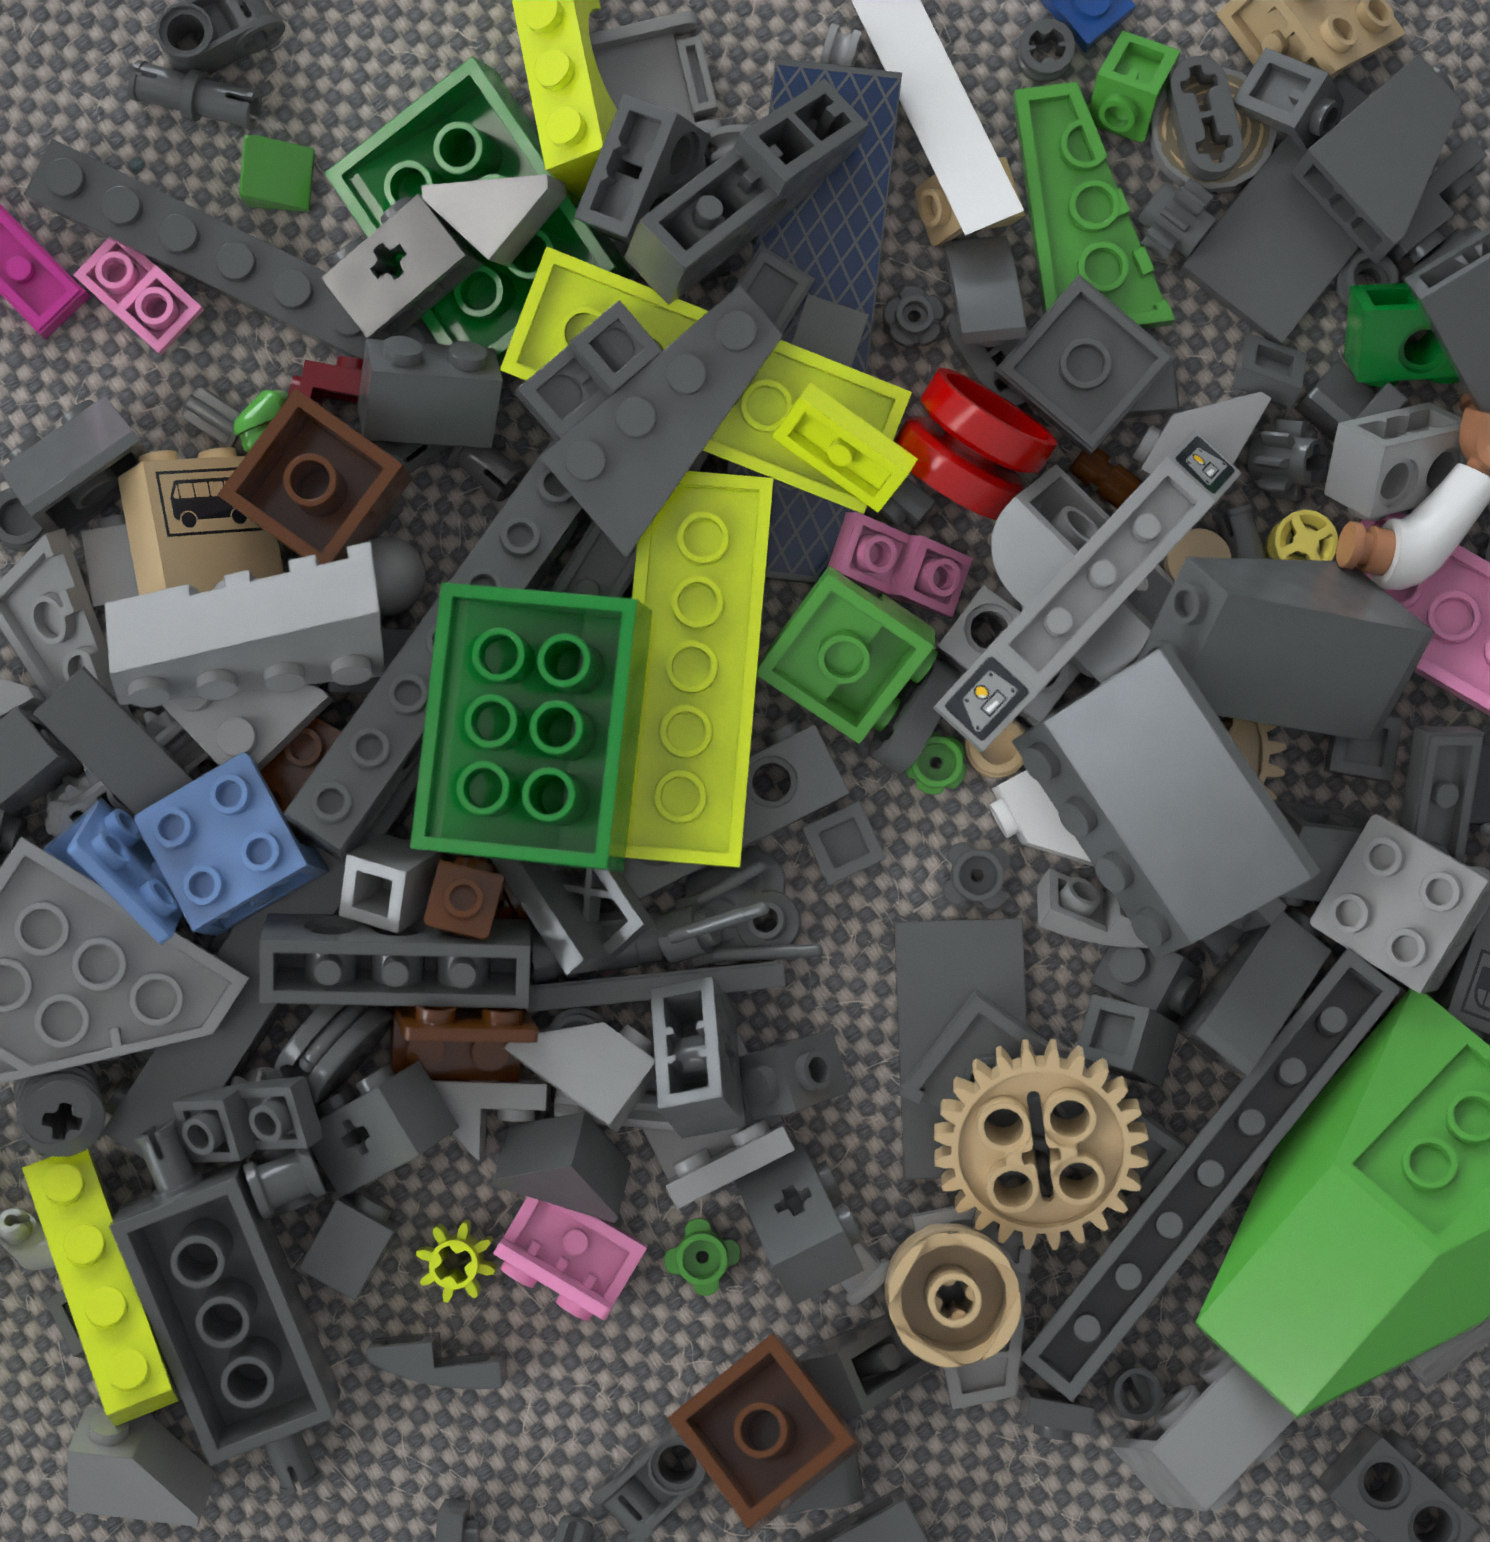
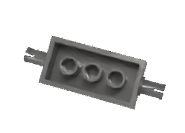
(226, 1311)

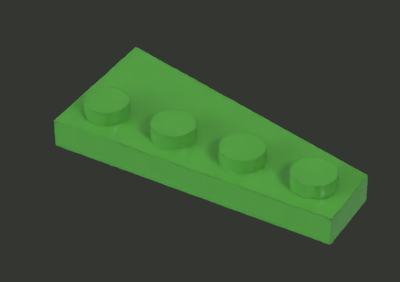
(1076, 208)

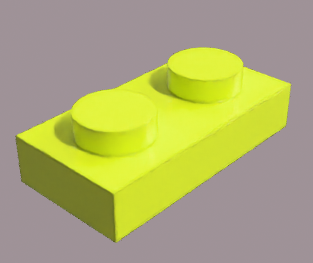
(844, 447)

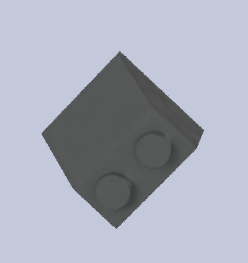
(75, 467)

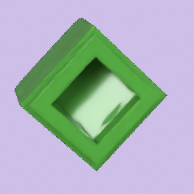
(276, 174)

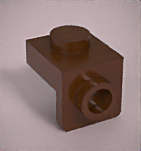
(464, 898)

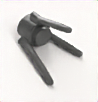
(694, 930)

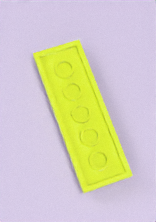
(574, 294)
(705, 585)

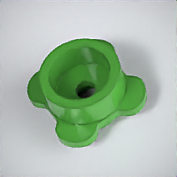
(702, 1275)

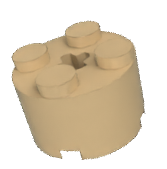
(963, 1330)

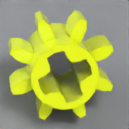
(455, 1278)

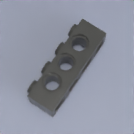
(813, 786)
(360, 964)

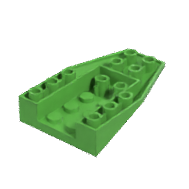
(1366, 1218)

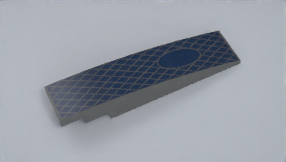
(839, 243)

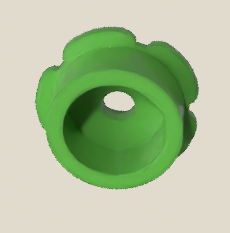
(948, 775)

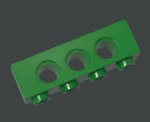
(1376, 338)

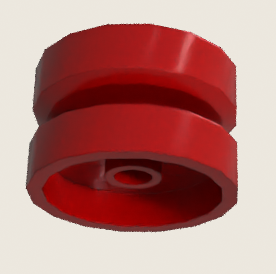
(973, 443)

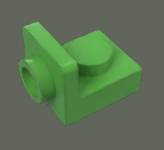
(1131, 85)

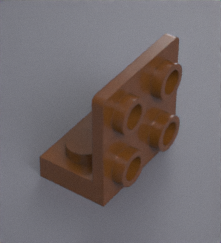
(460, 1041)

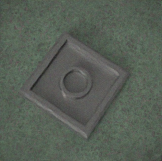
(1084, 365)

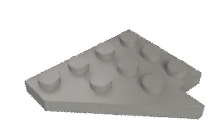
(88, 977)

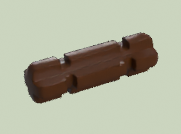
(1114, 483)

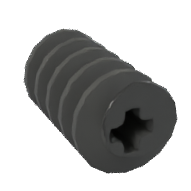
(60, 1110)

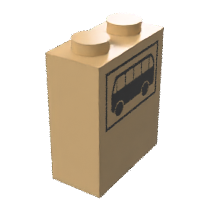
(184, 529)

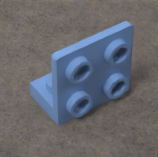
(226, 847)
(111, 852)

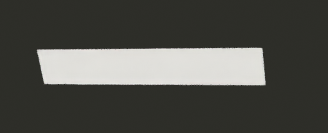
(940, 112)

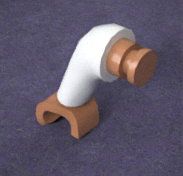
(1419, 544)

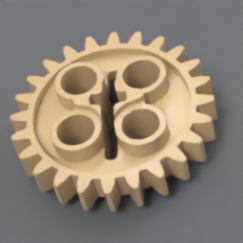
(1098, 1137)

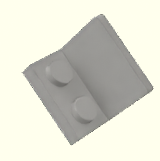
(1403, 905)
(714, 1160)

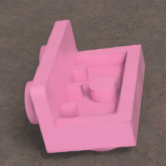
(571, 1254)

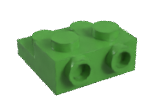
(848, 655)

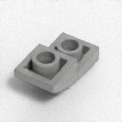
(1083, 912)

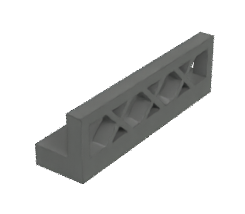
(570, 921)

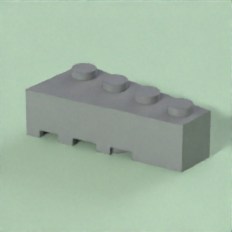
(249, 633)
(1206, 1437)

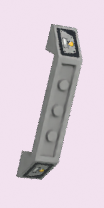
(1087, 591)

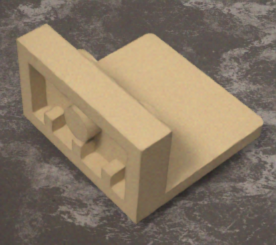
(1316, 32)

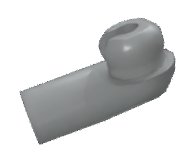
(24, 1239)

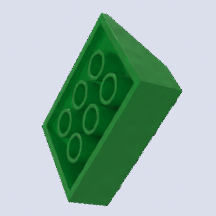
(464, 133)
(532, 726)

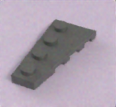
(975, 1034)

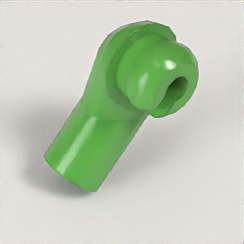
(257, 416)

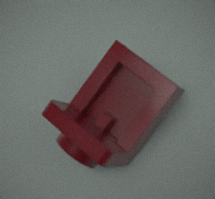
(330, 381)

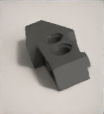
(745, 190)

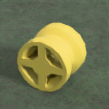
(1312, 537)

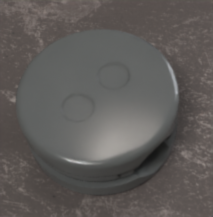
(333, 1045)

